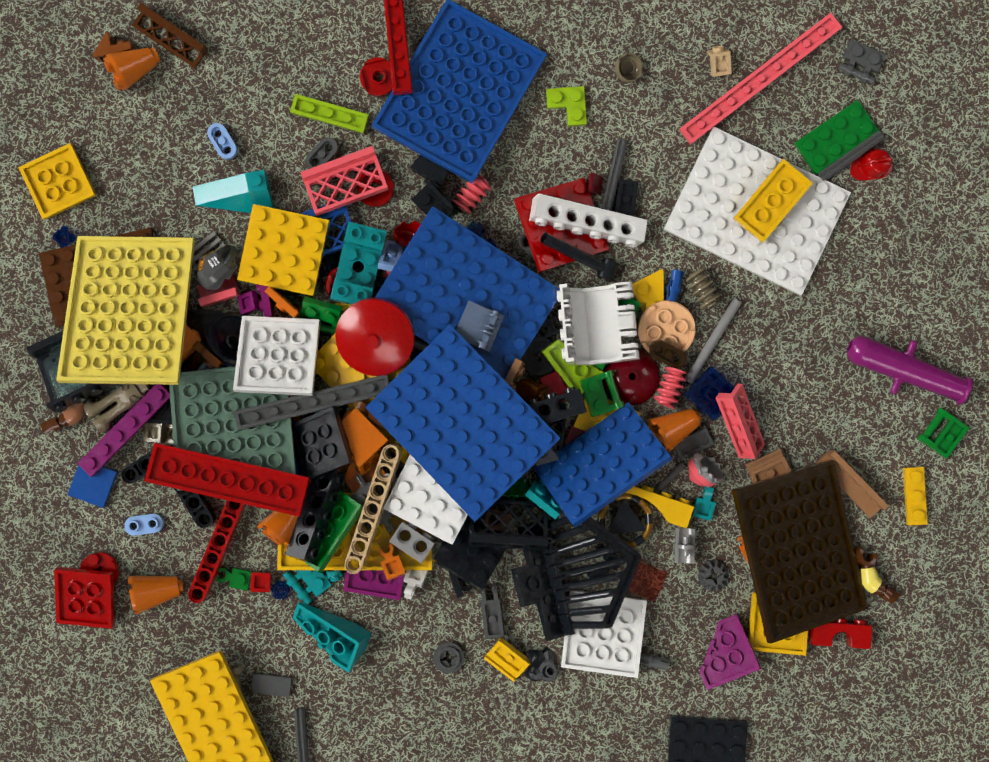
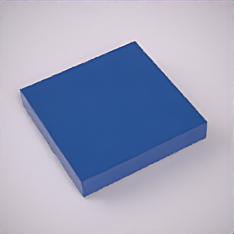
(93, 489)

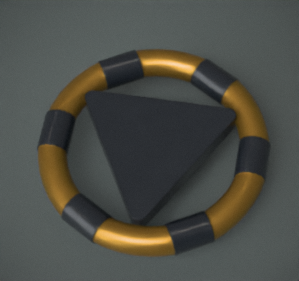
(626, 520)

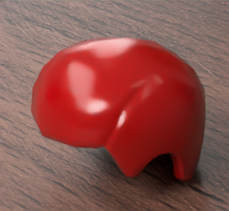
(404, 232)

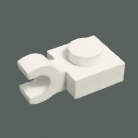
(415, 579)

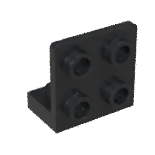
(431, 196)

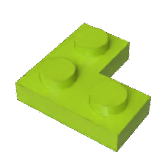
(573, 100)

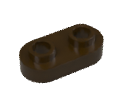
(667, 353)

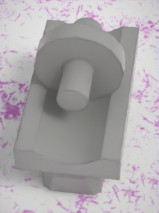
(684, 545)

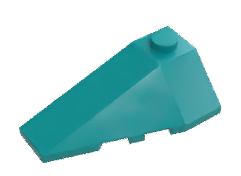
(235, 192)

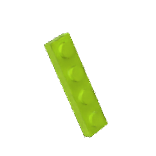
(329, 113)

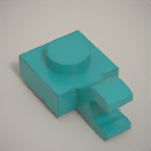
(704, 506)

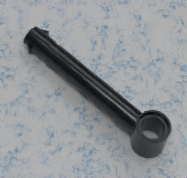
(604, 268)

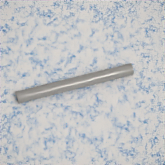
(713, 340)

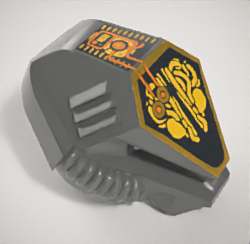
(216, 267)

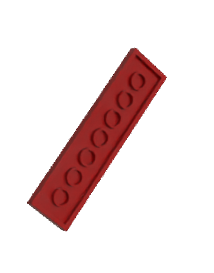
(227, 479)

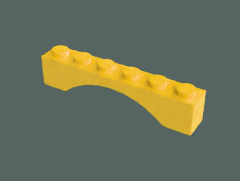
(674, 511)

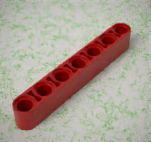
(219, 549)

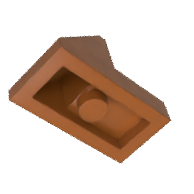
(107, 46)

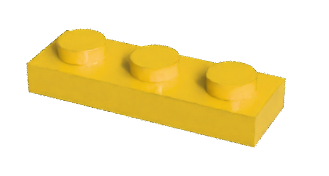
(915, 496)

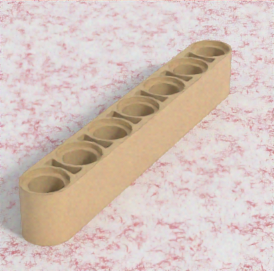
(368, 516)

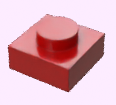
(260, 582)

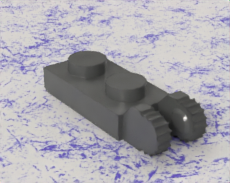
(492, 614)

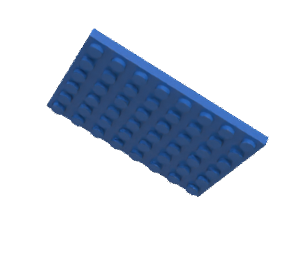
(464, 91)
(454, 265)
(462, 422)

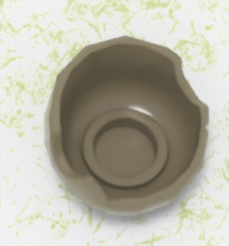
(628, 63)

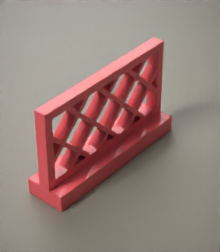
(340, 169)

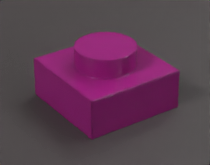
(248, 302)

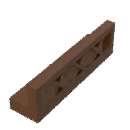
(173, 30)

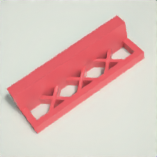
(738, 424)

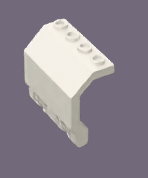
(595, 325)

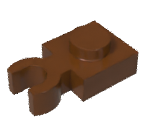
(211, 360)

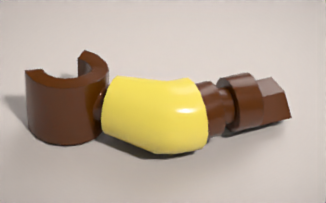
(870, 577)

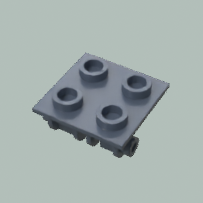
(479, 325)

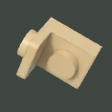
(720, 61)

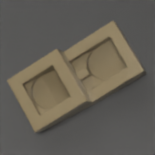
(158, 433)

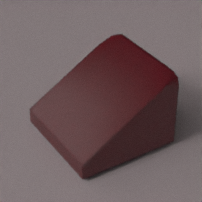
(594, 184)

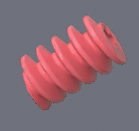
(472, 194)
(670, 387)

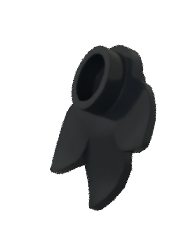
(540, 663)

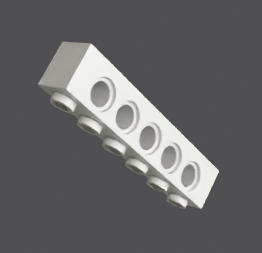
(634, 226)

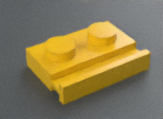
(507, 659)

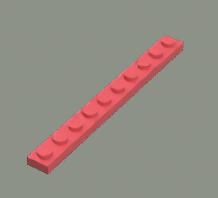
(760, 78)

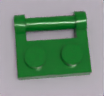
(323, 311)
(596, 396)
(948, 436)

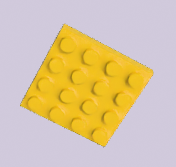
(283, 250)

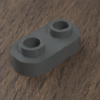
(319, 152)

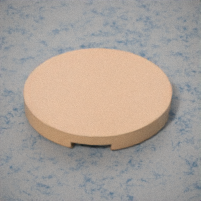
(666, 322)

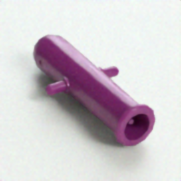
(907, 368)

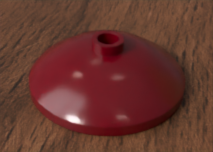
(645, 380)

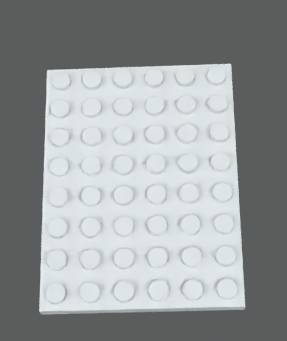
(719, 187)

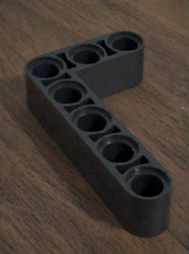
(185, 496)

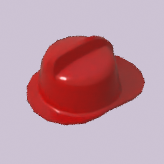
(872, 165)

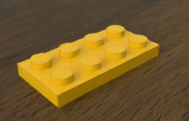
(772, 200)

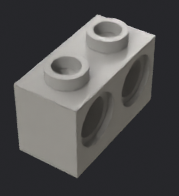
(410, 546)

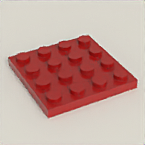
(547, 257)

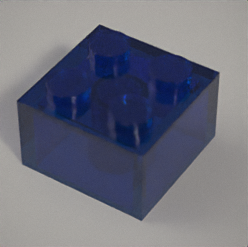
(704, 392)

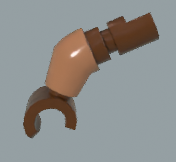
(70, 416)

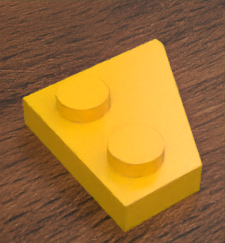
(649, 289)

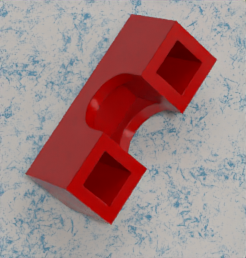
(857, 632)

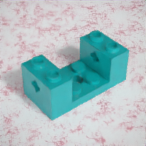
(360, 245)

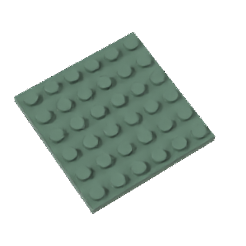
(206, 421)

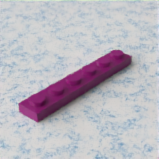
(125, 429)

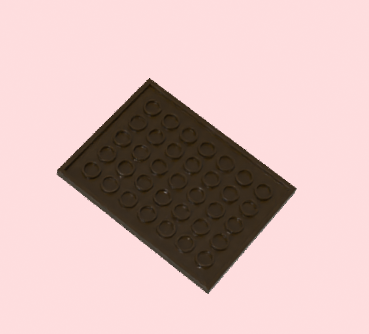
(799, 550)

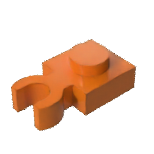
(391, 565)

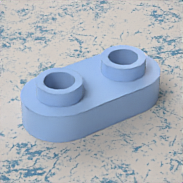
(222, 142)
(143, 524)

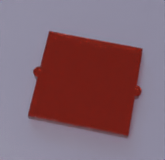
(647, 581)

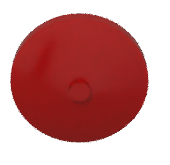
(375, 336)

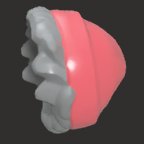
(704, 470)

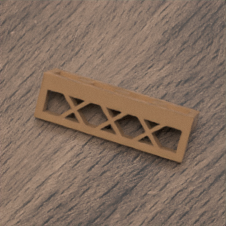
(855, 486)

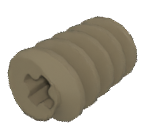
(703, 289)

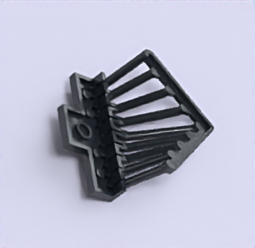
(541, 581)

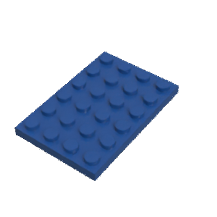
(603, 464)

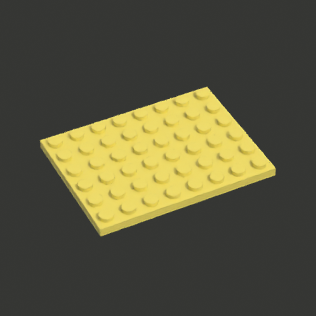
(126, 310)

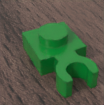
(238, 578)

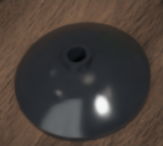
(221, 332)

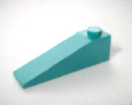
(339, 637)

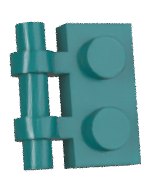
(316, 583)

